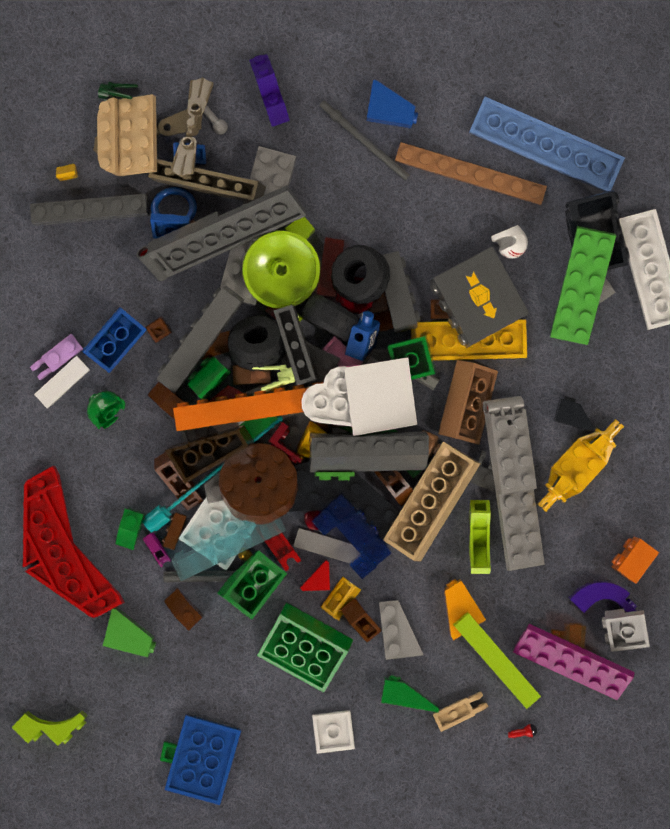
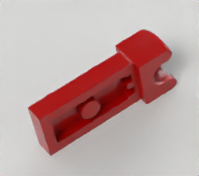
(282, 550)

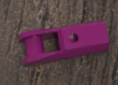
(154, 546)

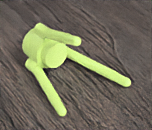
(285, 377)

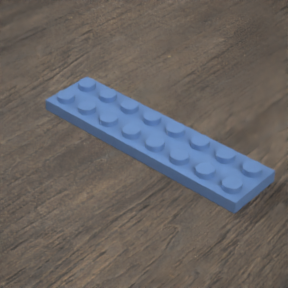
(546, 145)

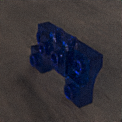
(360, 534)

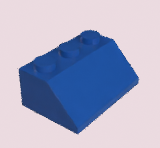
(114, 340)

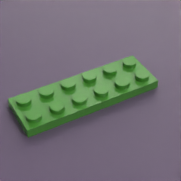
(582, 285)

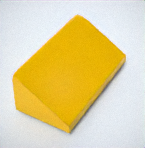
(304, 444)
(340, 596)

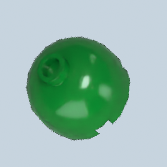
(103, 408)

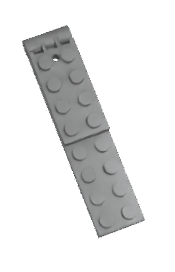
(514, 481)

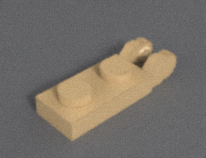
(458, 712)

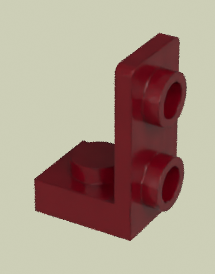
(281, 433)

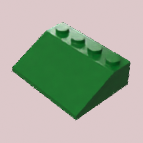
(305, 647)

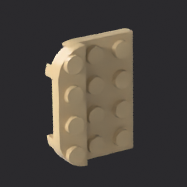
(127, 135)

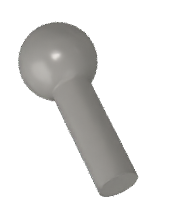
(219, 125)

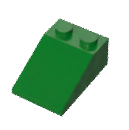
(208, 378)
(252, 584)

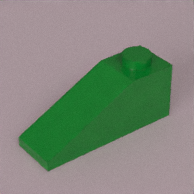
(402, 694)

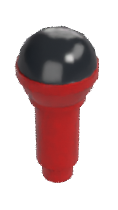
(529, 730)

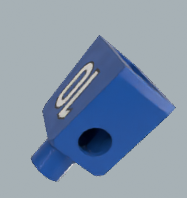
(363, 337)

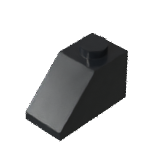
(572, 414)

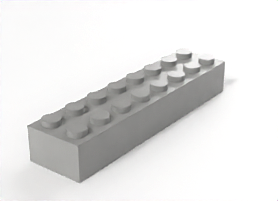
(273, 171)

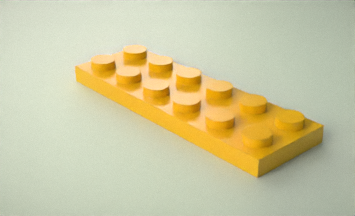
(444, 342)

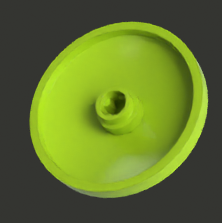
(281, 269)

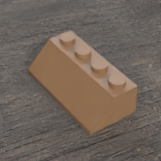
(463, 410)

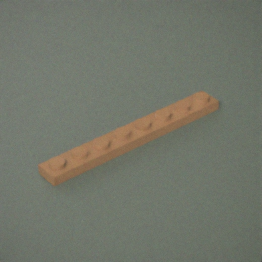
(470, 173)

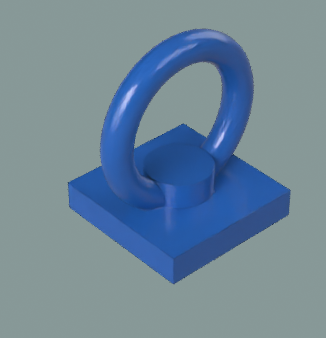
(166, 223)

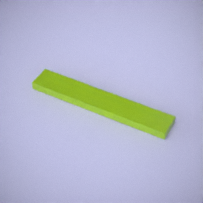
(497, 660)

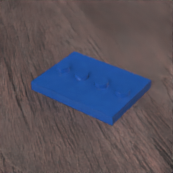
(202, 759)

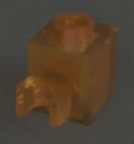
(572, 633)

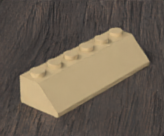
(431, 502)

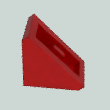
(319, 579)

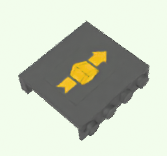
(478, 297)

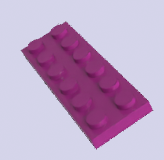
(573, 662)

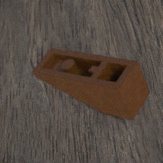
(173, 480)
(396, 485)

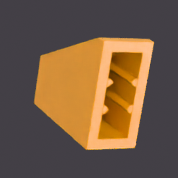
(459, 603)

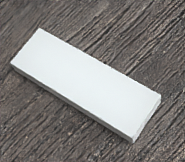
(62, 382)

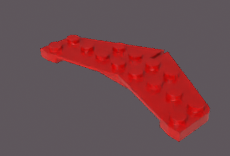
(50, 541)

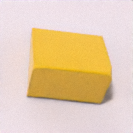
(66, 172)

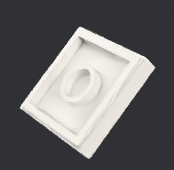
(333, 731)

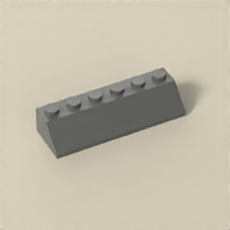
(369, 451)

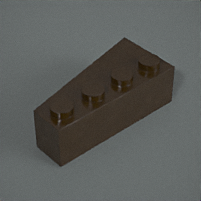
(204, 453)

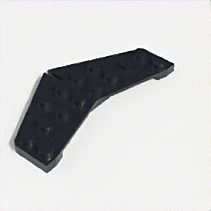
(318, 494)

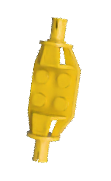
(580, 465)

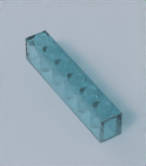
(224, 547)

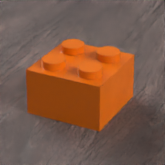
(634, 559)

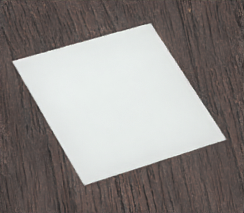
(385, 397)

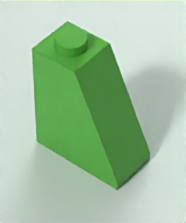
(128, 635)

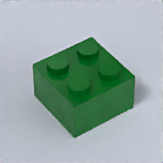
(418, 353)

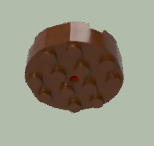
(258, 484)

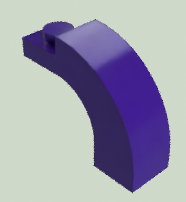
(594, 591)

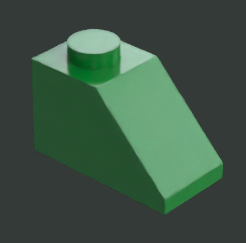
(129, 528)

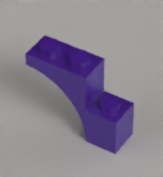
(269, 90)

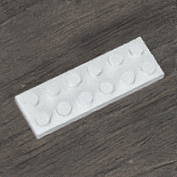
(648, 265)

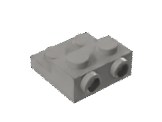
(625, 630)

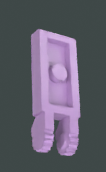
(58, 355)

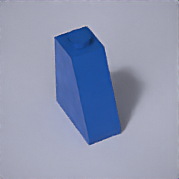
(390, 108)

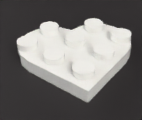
(328, 400)

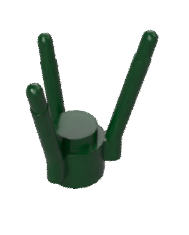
(109, 90)

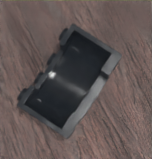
(600, 214)

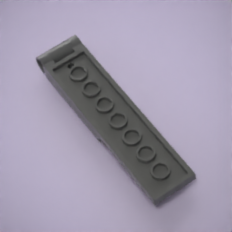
(219, 233)

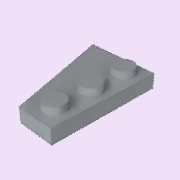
(397, 633)

